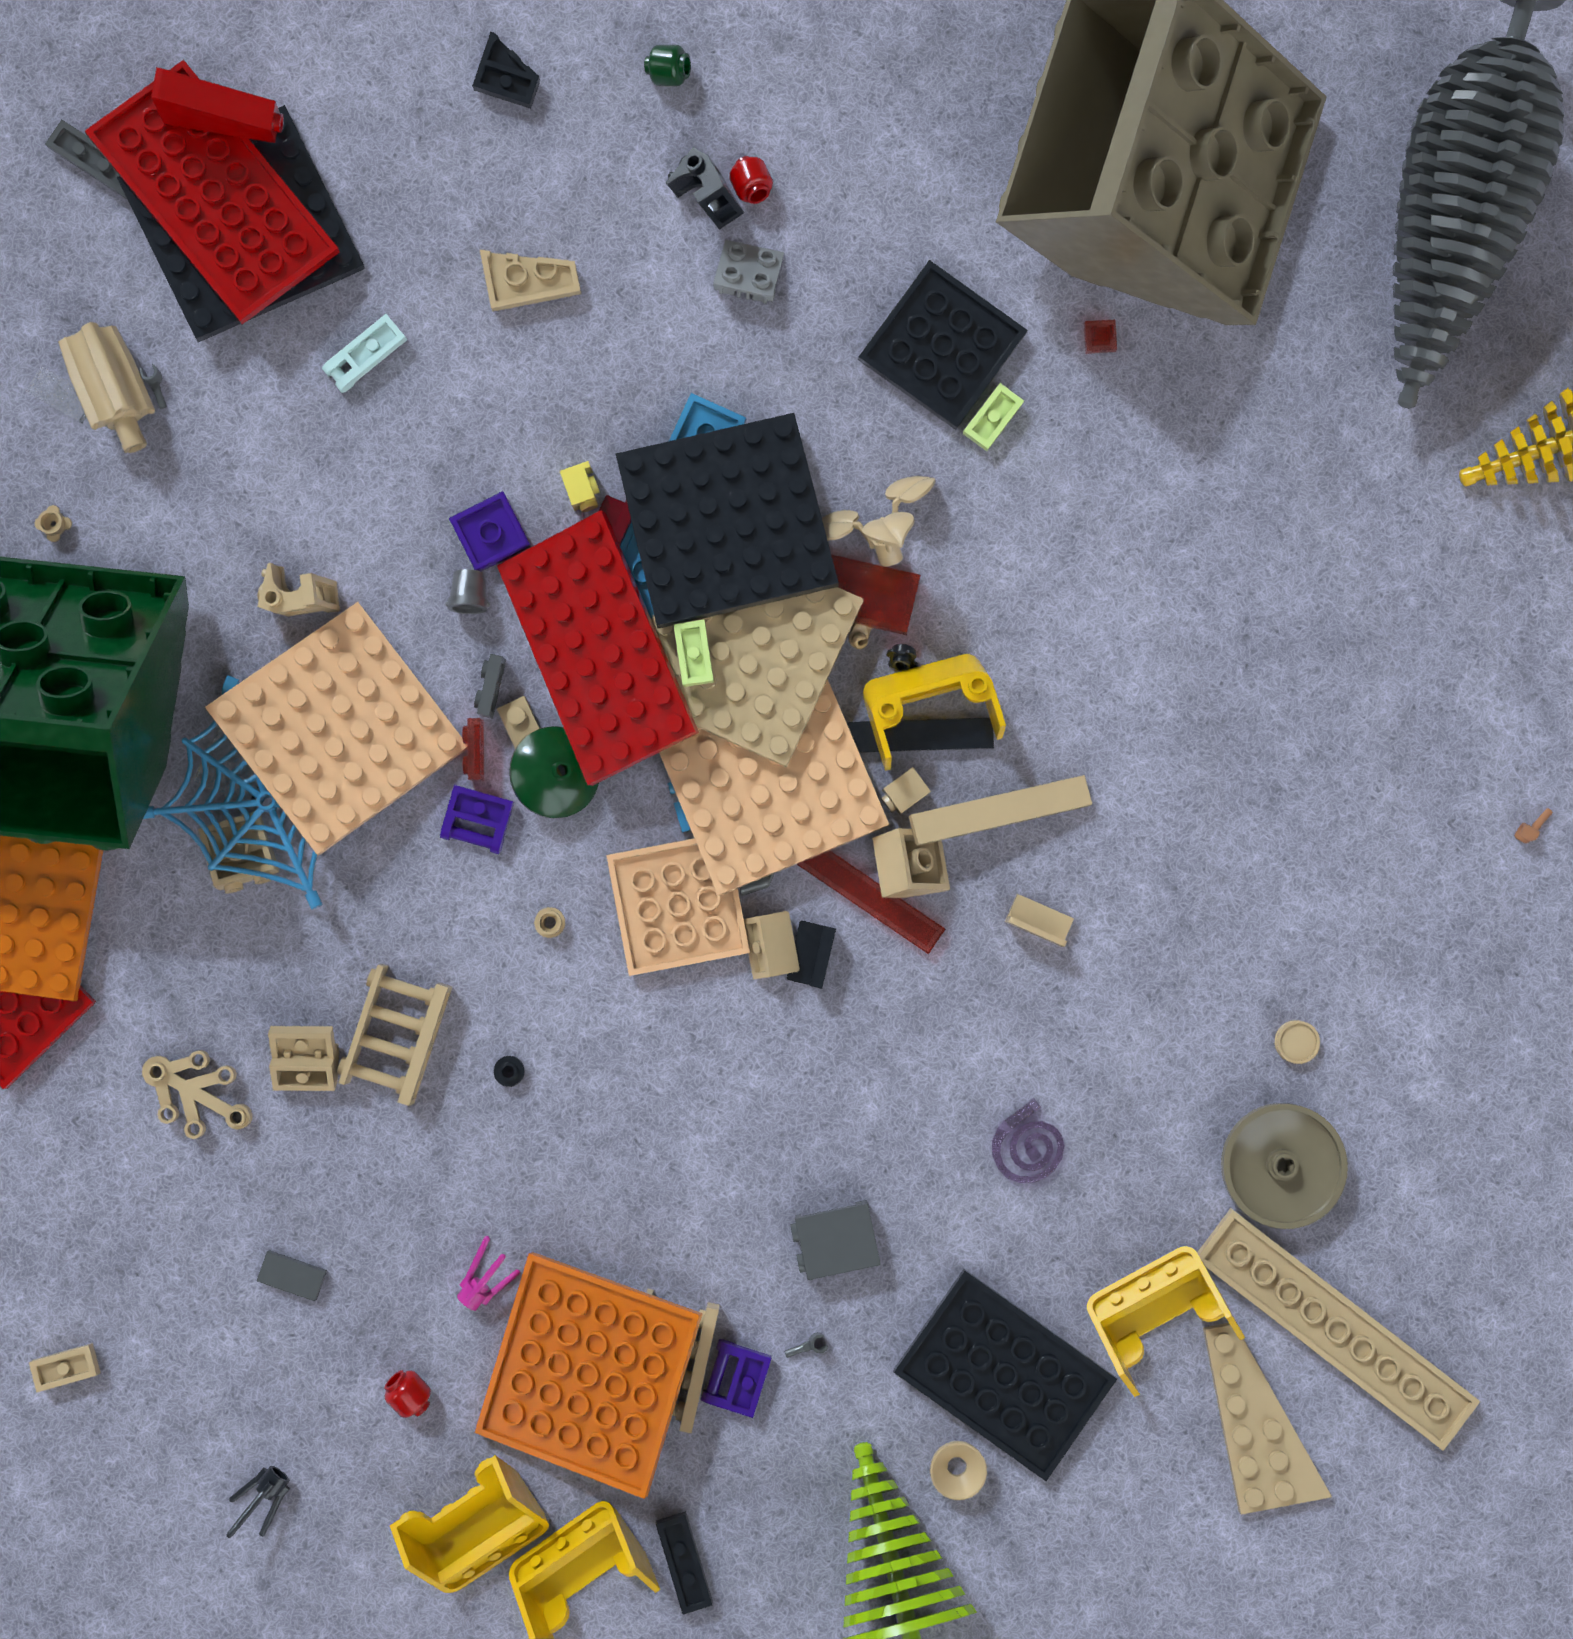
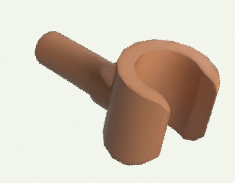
(1528, 833)

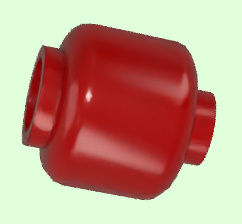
(751, 179)
(407, 1394)

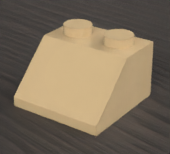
(908, 868)

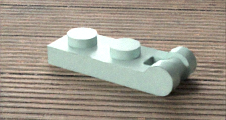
(364, 352)

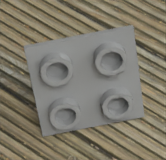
(748, 271)

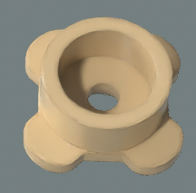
(44, 521)

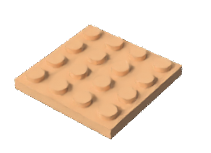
(672, 909)

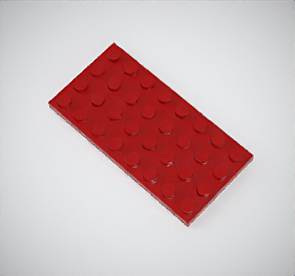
(215, 203)
(597, 648)

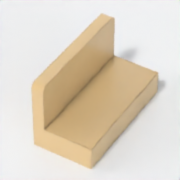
(1039, 920)
(771, 945)

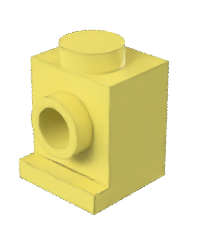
(580, 487)

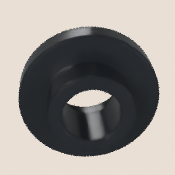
(516, 1064)

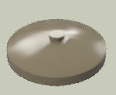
(1284, 1165)

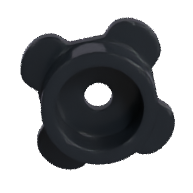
(902, 657)

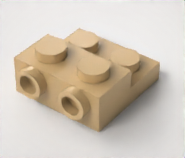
(233, 881)

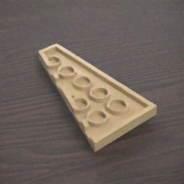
(1261, 1445)

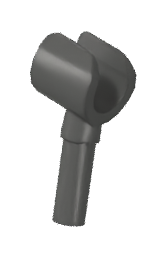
(154, 381)
(807, 1346)

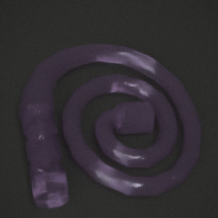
(1031, 1150)

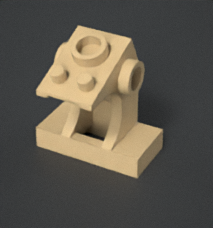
(312, 596)

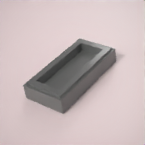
(291, 1275)

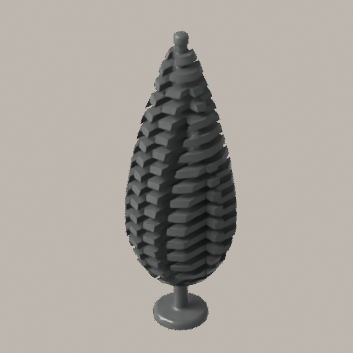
(1470, 189)

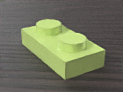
(993, 417)
(693, 653)

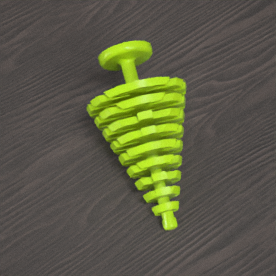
(908, 1625)

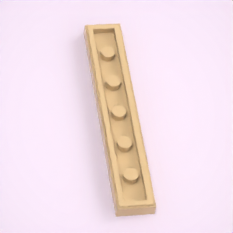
(1000, 810)

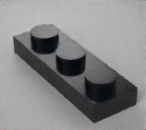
(684, 1563)

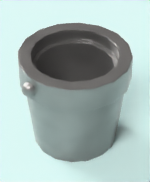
(468, 592)

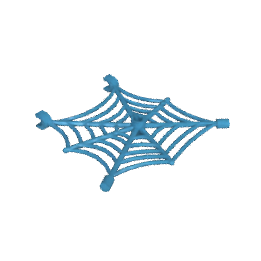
(312, 896)

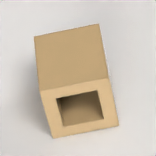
(904, 791)

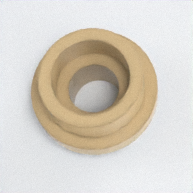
(540, 922)

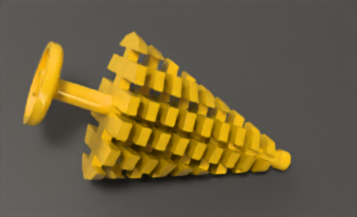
(1524, 455)

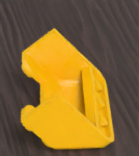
(473, 1531)

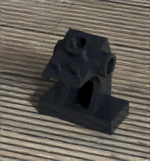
(699, 170)

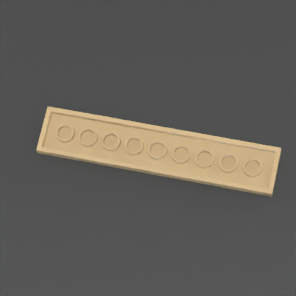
(1337, 1329)

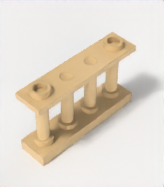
(415, 1057)
(693, 1379)

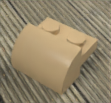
(303, 1058)

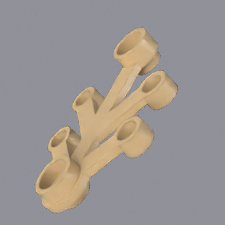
(192, 1090)

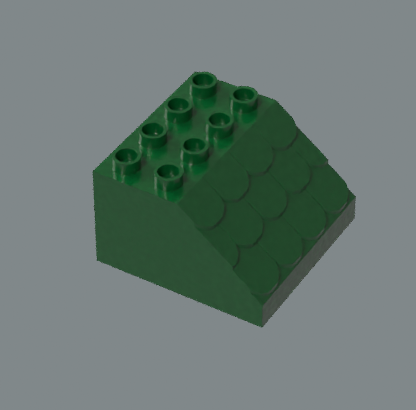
(85, 698)

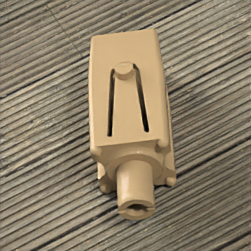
(107, 382)

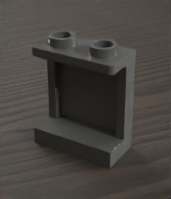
(835, 1241)

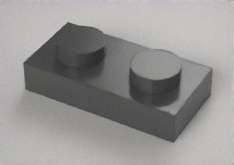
(487, 698)

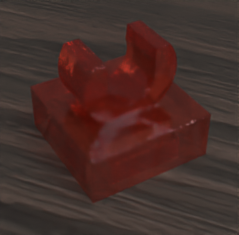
(1100, 336)

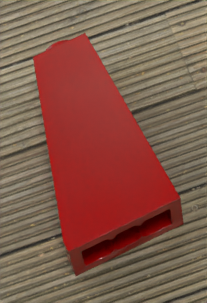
(214, 107)

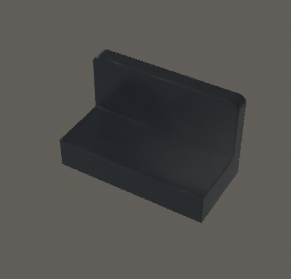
(813, 953)

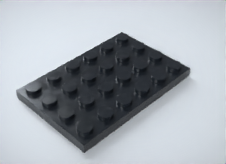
(1005, 1374)

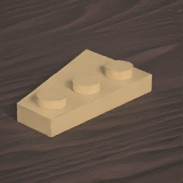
(526, 280)

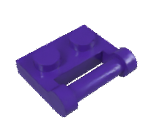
(479, 809)
(746, 1380)

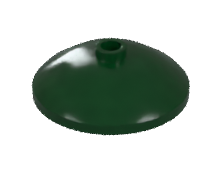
(536, 777)

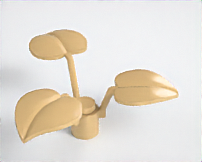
(887, 533)

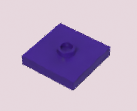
(490, 532)

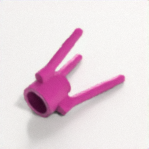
(475, 1291)

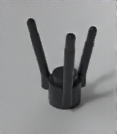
(271, 1484)

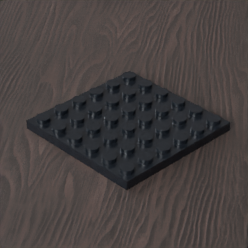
(198, 301)
(726, 520)

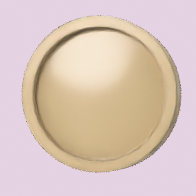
(1297, 1042)

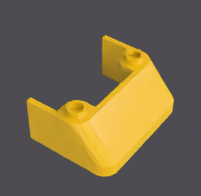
(888, 693)
(1151, 1299)
(569, 1562)

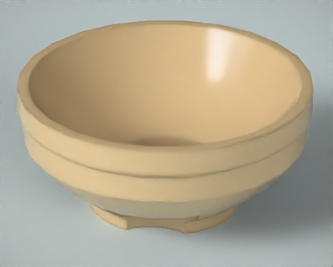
(962, 1485)

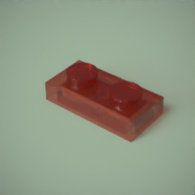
(474, 736)

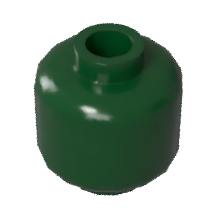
(668, 65)

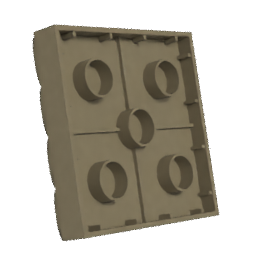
(1163, 154)

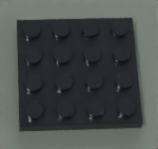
(942, 344)

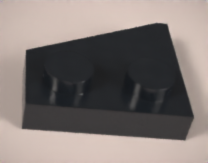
(505, 75)

